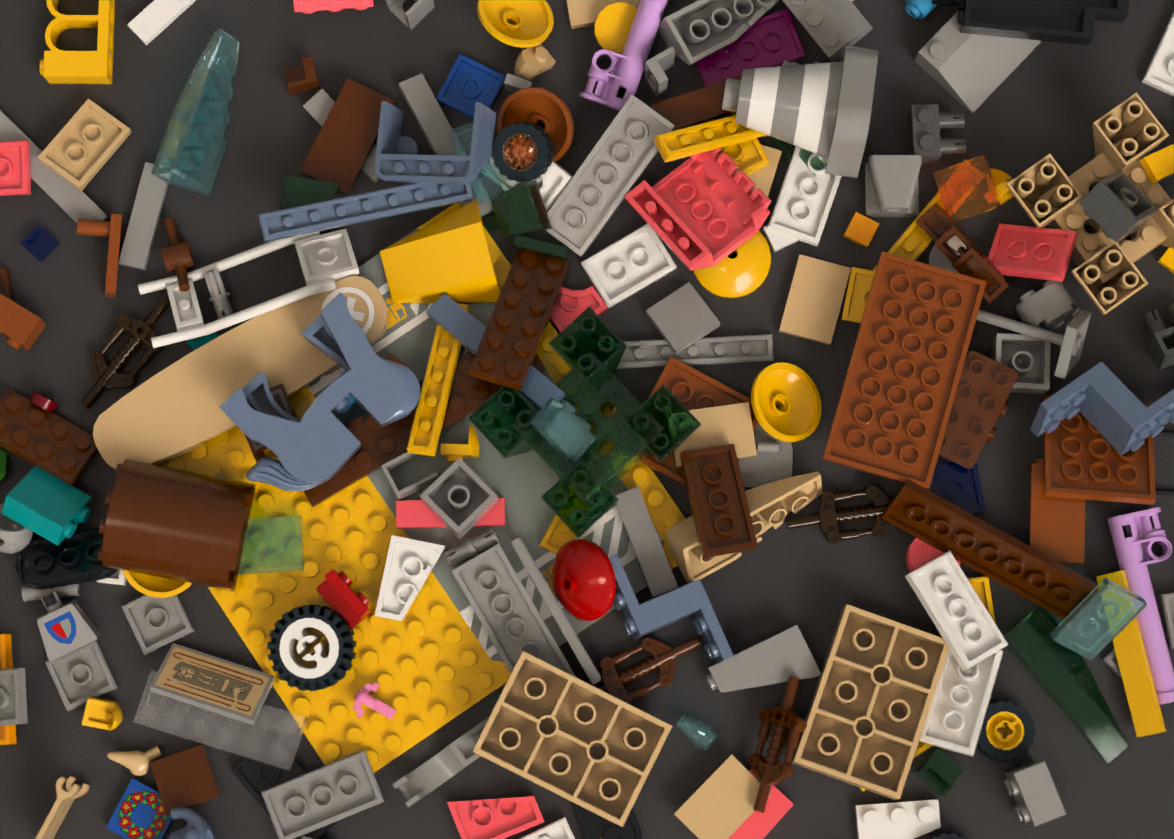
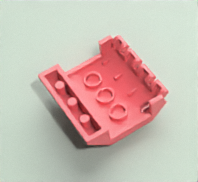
(702, 208)

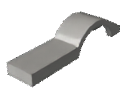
(440, 767)

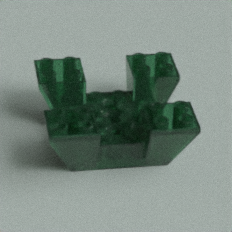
(635, 429)

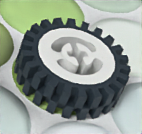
(329, 668)

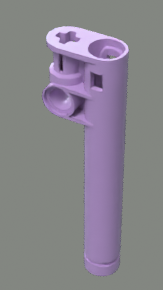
(629, 65)
(1133, 556)

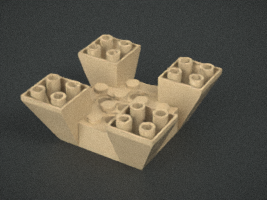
(1053, 200)

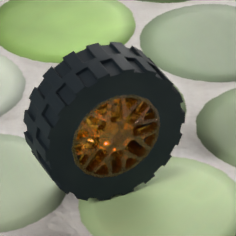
(522, 151)

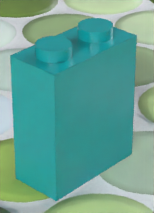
(47, 506)

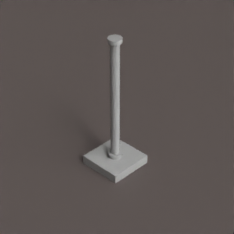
(1070, 343)

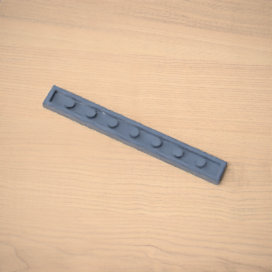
(359, 208)

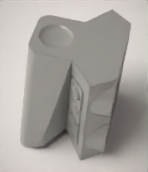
(892, 185)

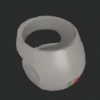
(12, 535)

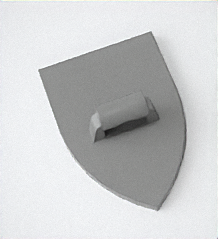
(772, 461)

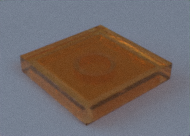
(967, 188)

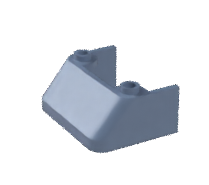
(399, 159)

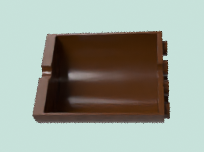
(176, 524)

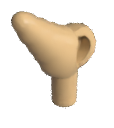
(136, 760)

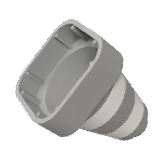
(811, 106)

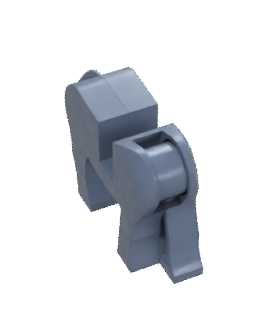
(319, 444)

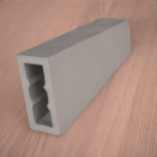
(765, 664)

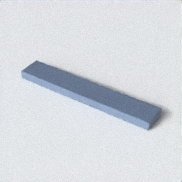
(470, 332)

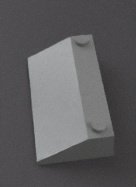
(971, 64)

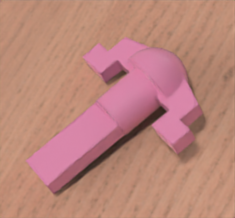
(363, 697)

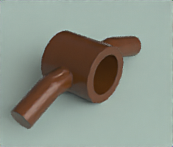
(177, 255)

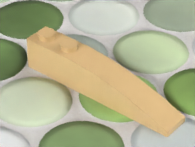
(768, 508)

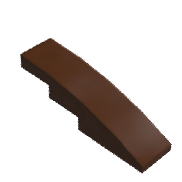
(962, 251)

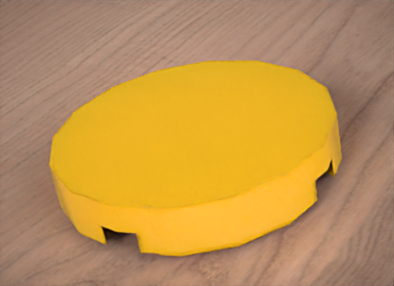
(614, 25)

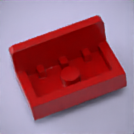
(343, 599)

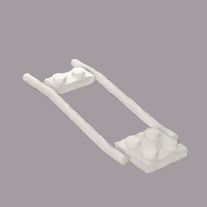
(322, 261)

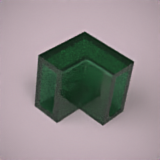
(938, 772)

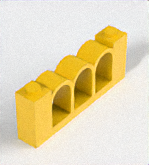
(80, 66)

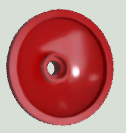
(584, 579)

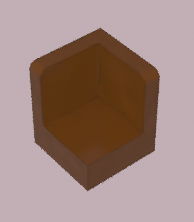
(302, 77)

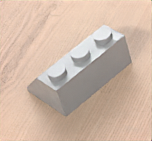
(830, 23)

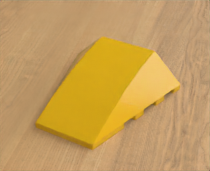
(441, 259)

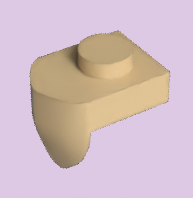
(533, 62)

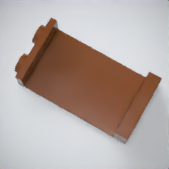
(1055, 522)

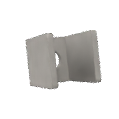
(414, 14)
(412, 489)

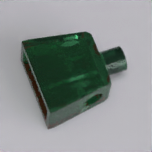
(519, 211)

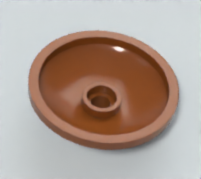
(540, 104)

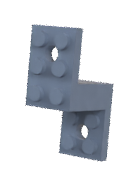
(1108, 407)
(668, 609)

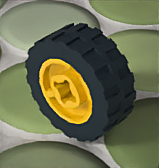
(1006, 731)

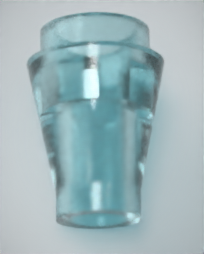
(698, 733)

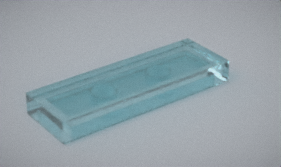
(486, 184)

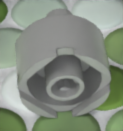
(1047, 306)

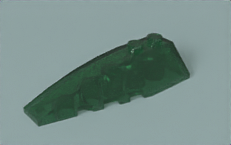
(1065, 680)

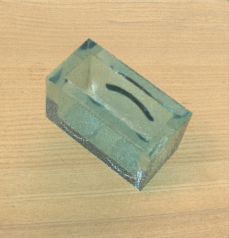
(563, 429)

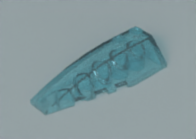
(196, 131)

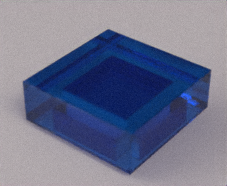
(39, 243)

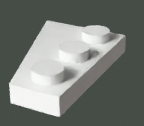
(404, 575)
(897, 819)

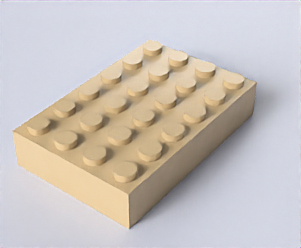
(871, 702)
(572, 738)

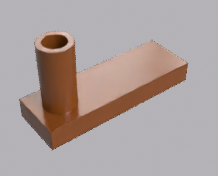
(106, 229)

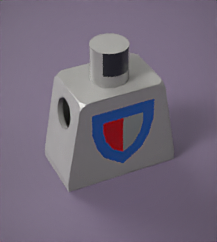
(64, 626)

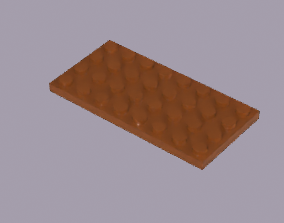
(904, 370)

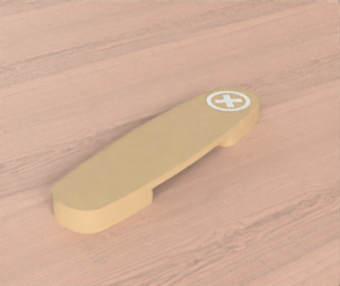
(182, 402)

